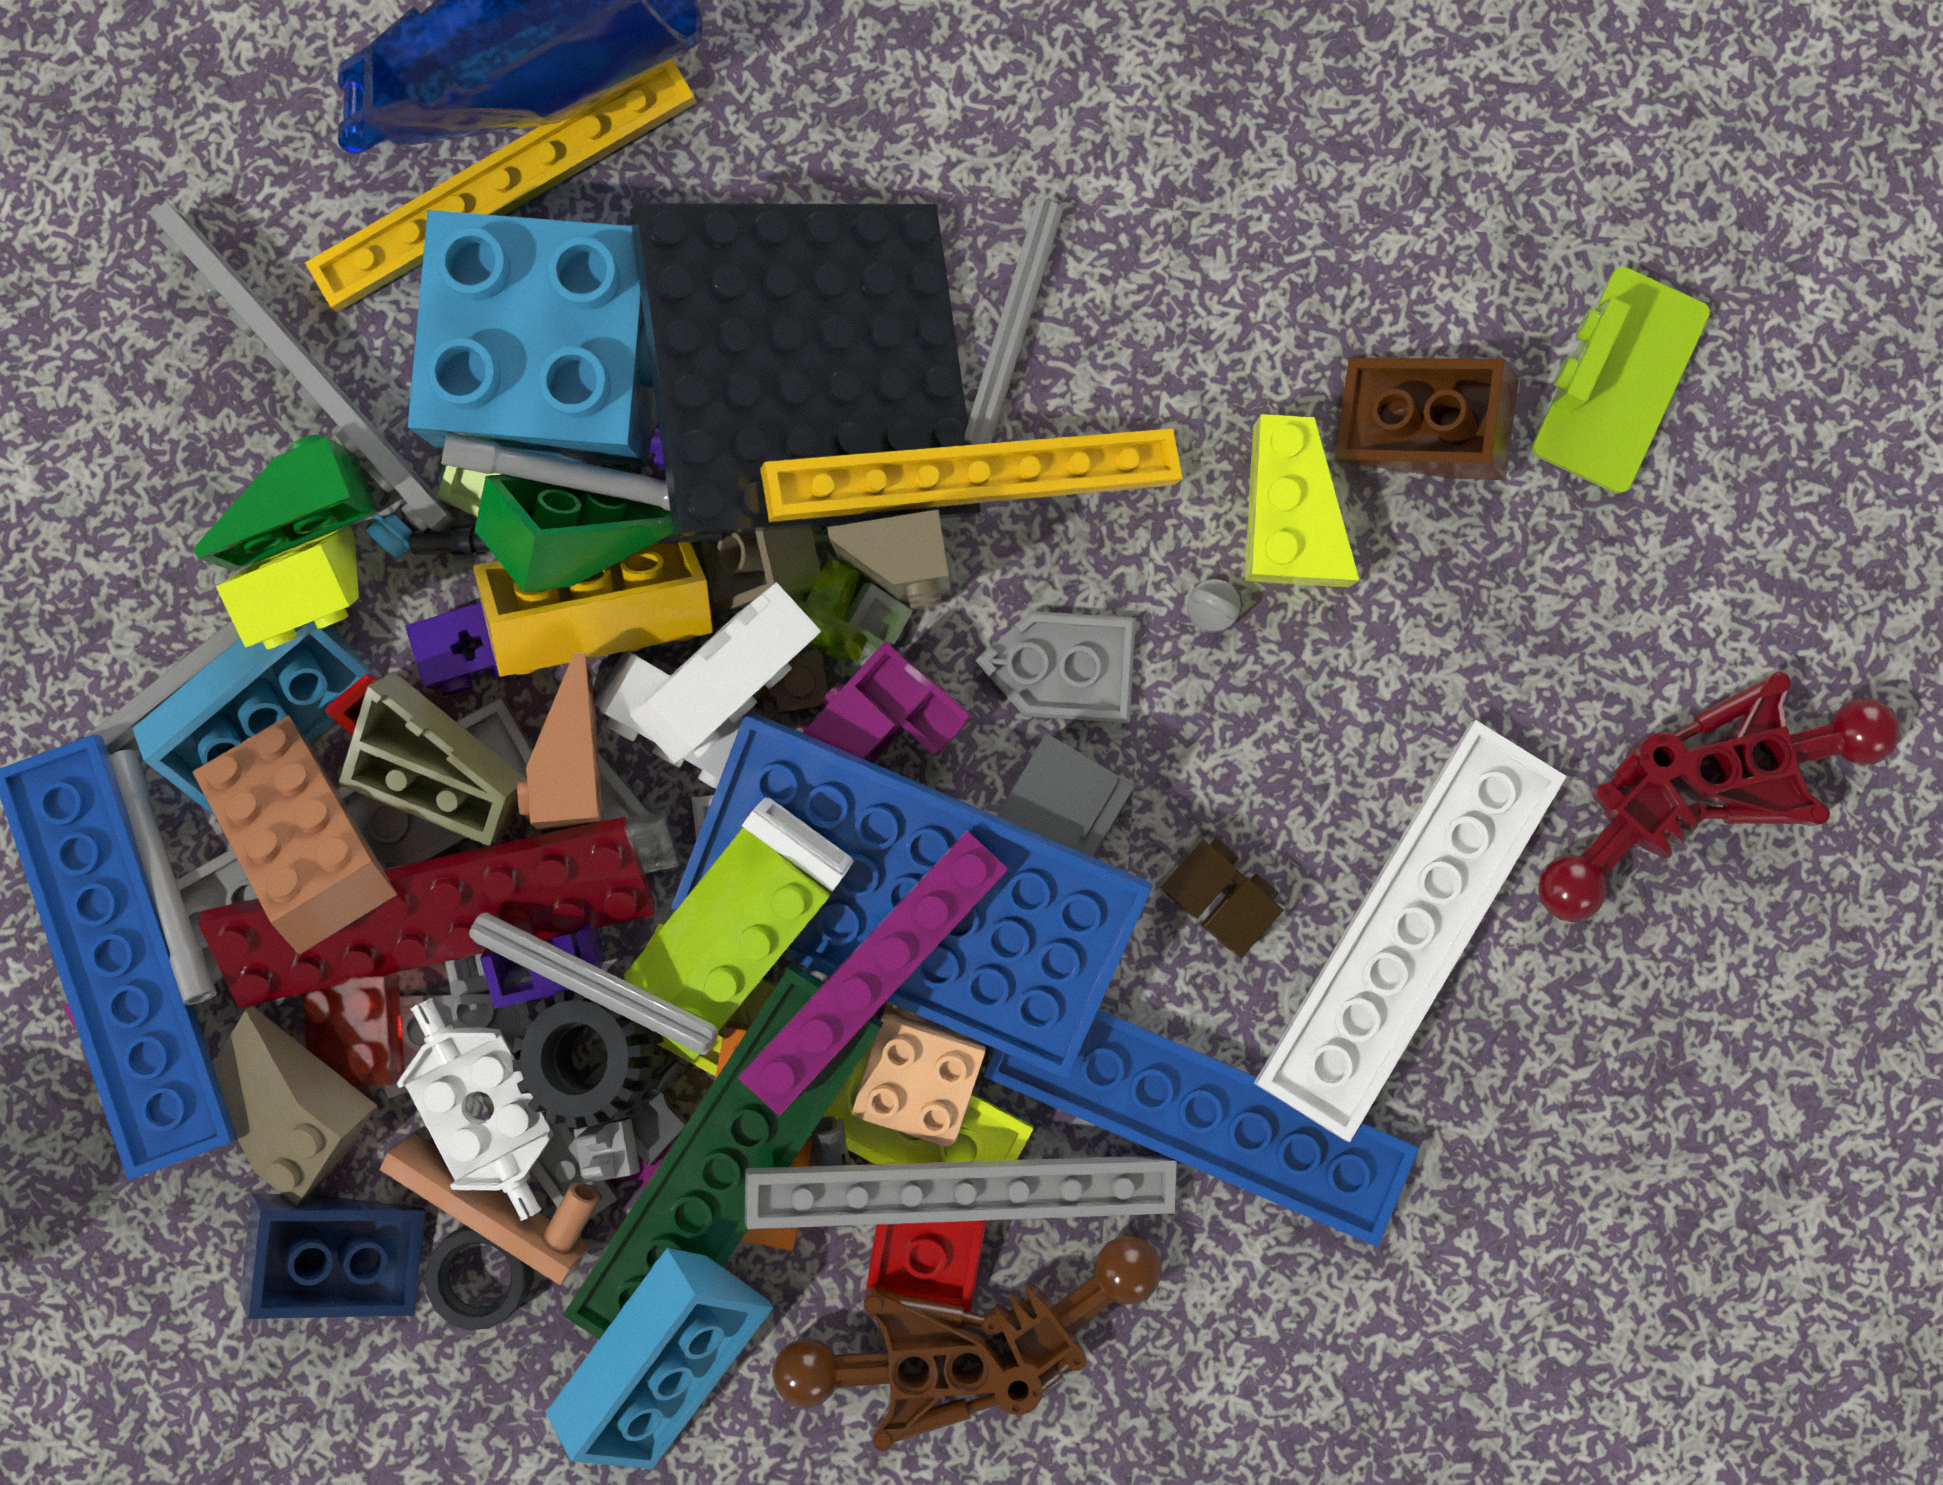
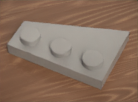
(460, 1012)

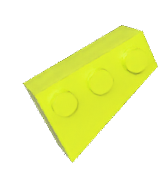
(1293, 509)

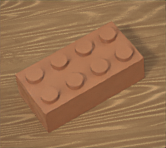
(293, 835)

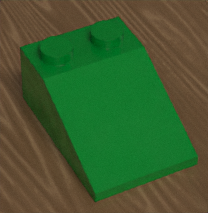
(290, 503)
(562, 534)

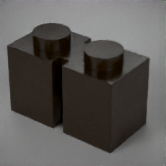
(1242, 912)

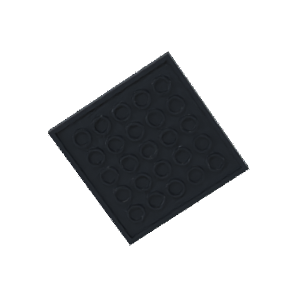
(792, 343)

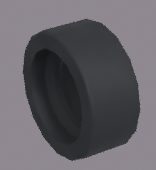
(454, 1309)

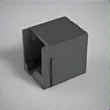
(1066, 797)

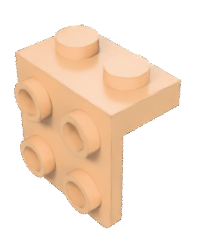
(919, 1077)

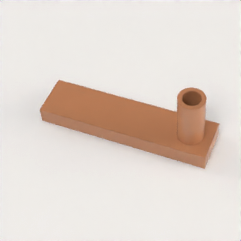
(541, 1243)

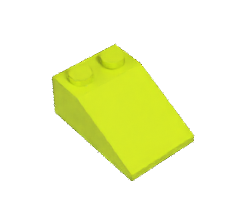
(293, 589)

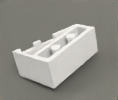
(725, 674)
(629, 686)

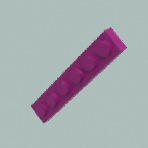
(872, 973)

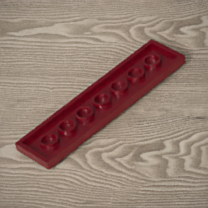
(534, 883)

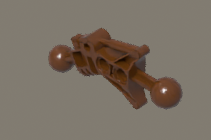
(939, 1332)

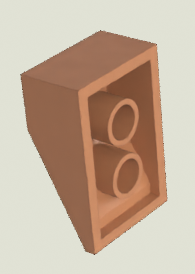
(564, 765)

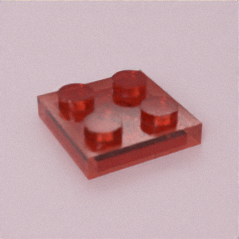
(358, 1029)

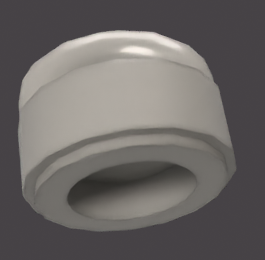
(1213, 605)

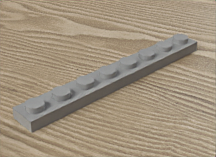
(288, 355)
(958, 1191)

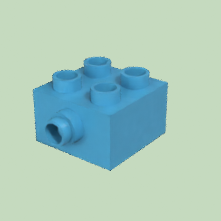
(532, 338)

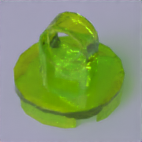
(827, 608)

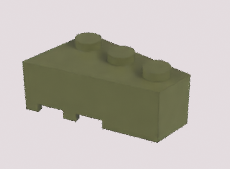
(428, 764)

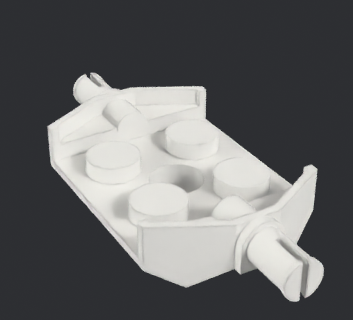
(476, 1151)

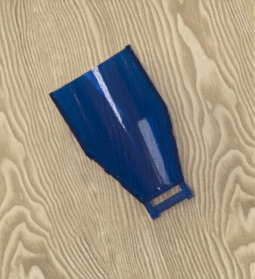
(503, 65)

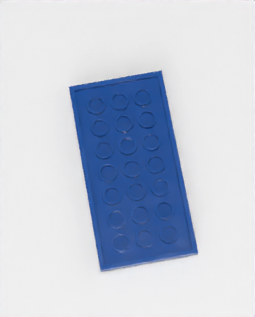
(1017, 967)

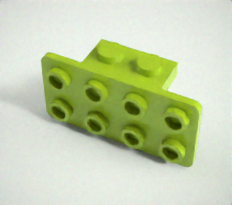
(1619, 379)

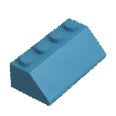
(242, 696)
(656, 1362)

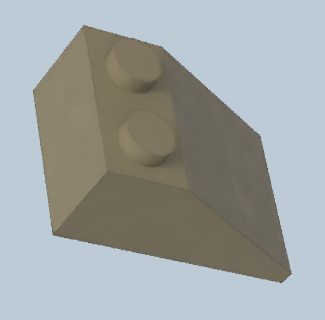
(287, 1106)

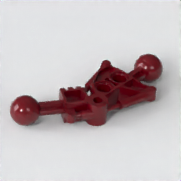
(1654, 812)

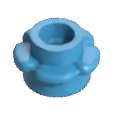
(390, 535)

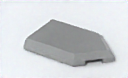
(1065, 666)

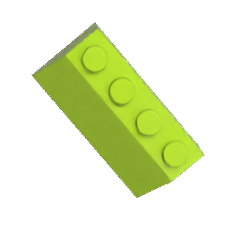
(728, 931)

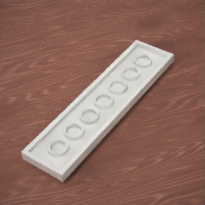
(1410, 931)

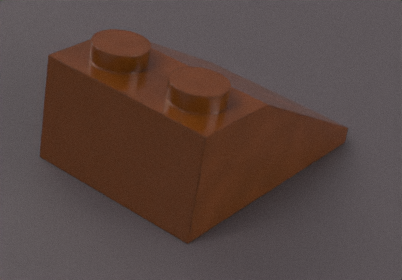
(1429, 416)

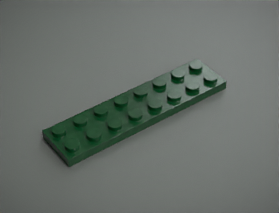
(700, 1186)

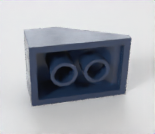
(330, 1258)

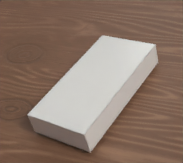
(798, 843)

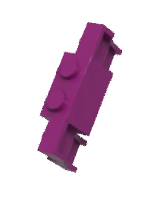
(882, 703)

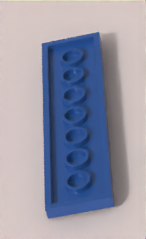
(114, 957)
(1220, 1125)

